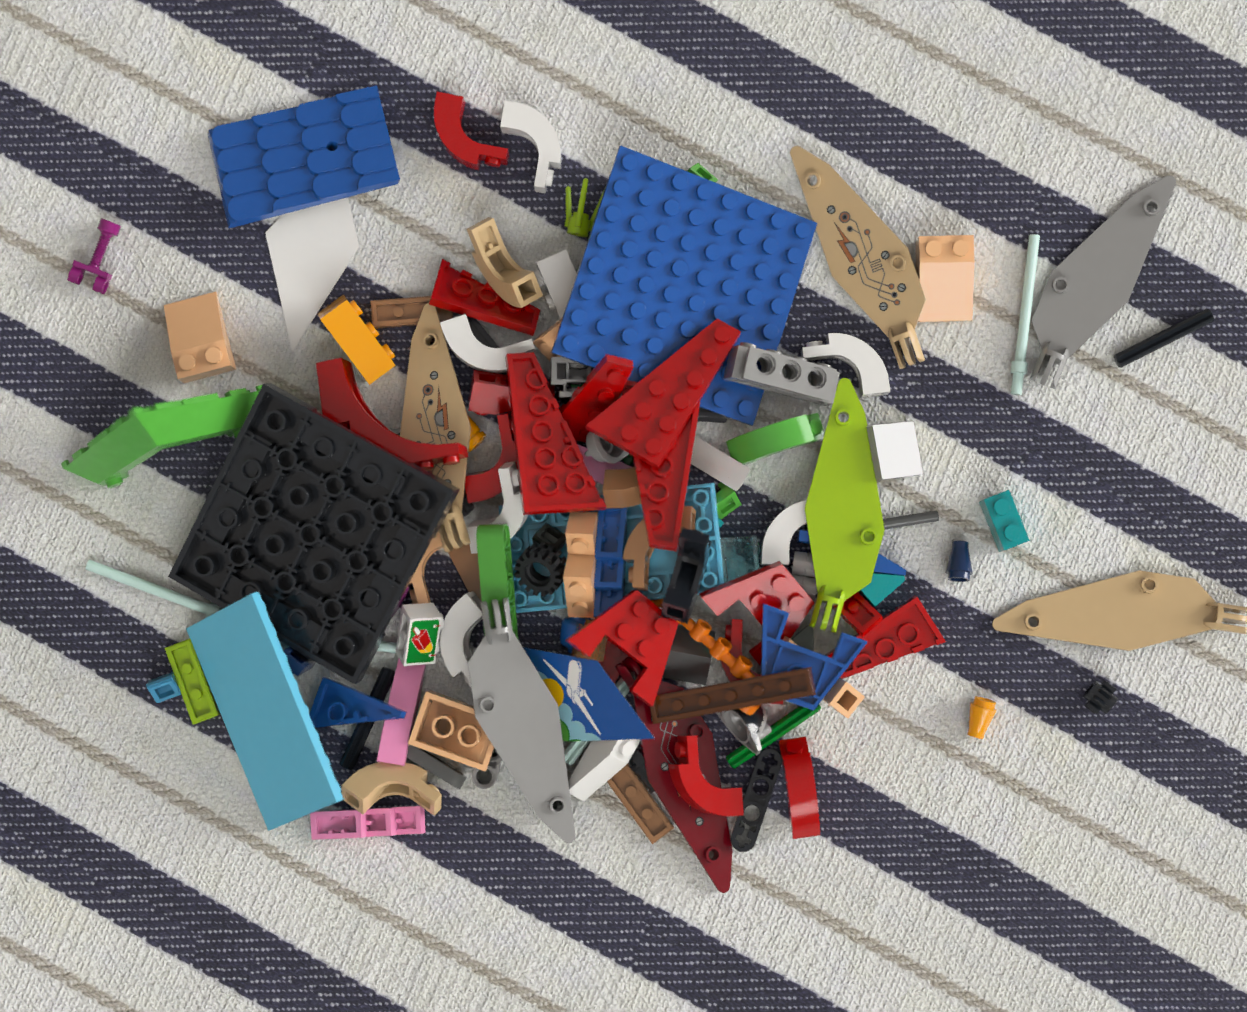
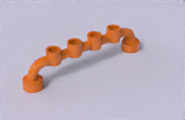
(719, 650)

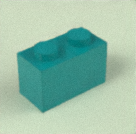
(1004, 521)

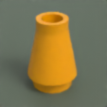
(981, 713)

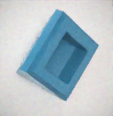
(163, 687)

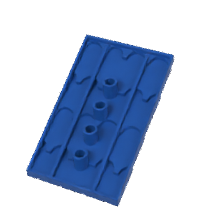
(303, 156)

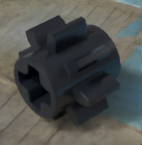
(1100, 697)

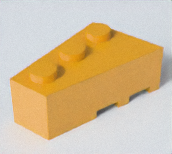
(357, 338)

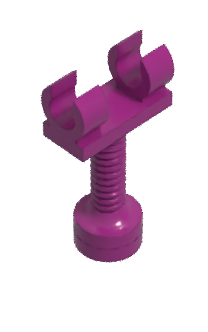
(108, 229)

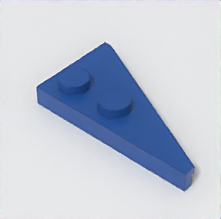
(344, 705)

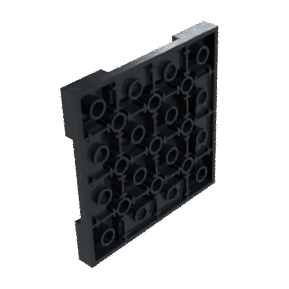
(316, 529)

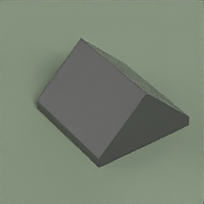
(688, 658)

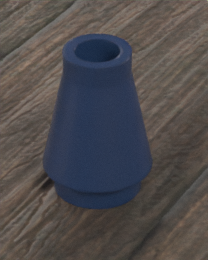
(959, 562)

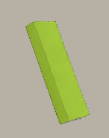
(192, 682)

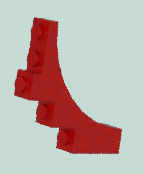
(345, 405)

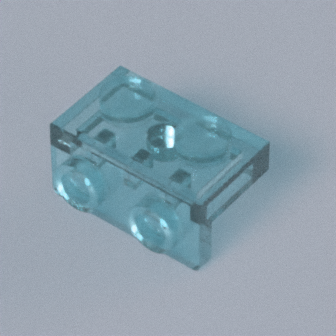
(739, 556)

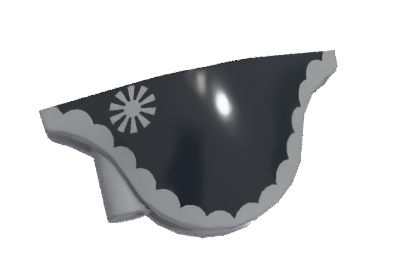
(747, 728)

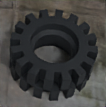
(532, 578)

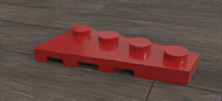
(464, 295)
(898, 634)

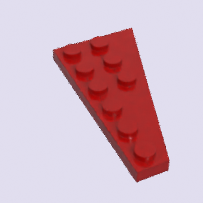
(659, 406)
(546, 453)
(665, 488)

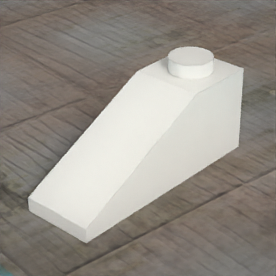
(600, 764)

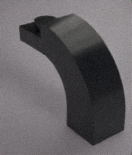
(687, 575)

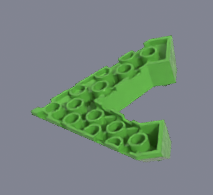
(159, 427)

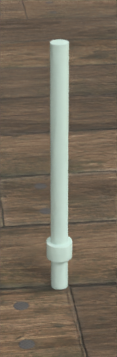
(1019, 366)
(152, 588)

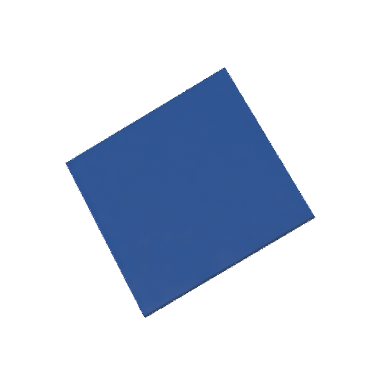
(670, 262)

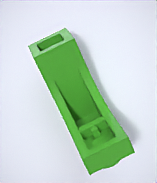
(776, 438)

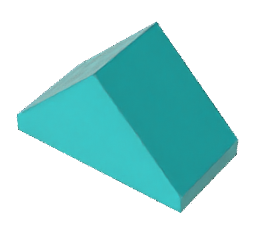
(881, 587)

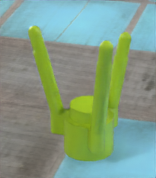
(579, 223)

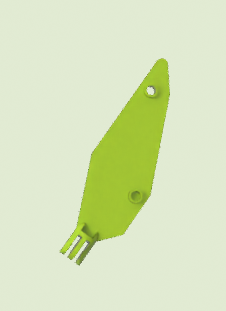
(843, 508)

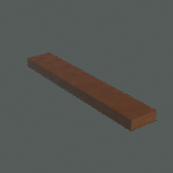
(733, 695)

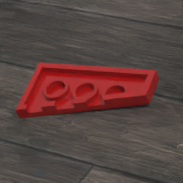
(597, 393)

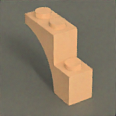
(580, 564)

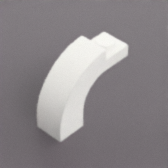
(532, 125)
(475, 354)
(859, 355)
(512, 507)
(779, 534)
(456, 634)

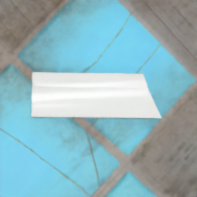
(718, 464)

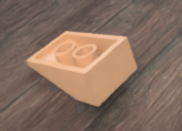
(946, 277)
(198, 338)
(451, 731)

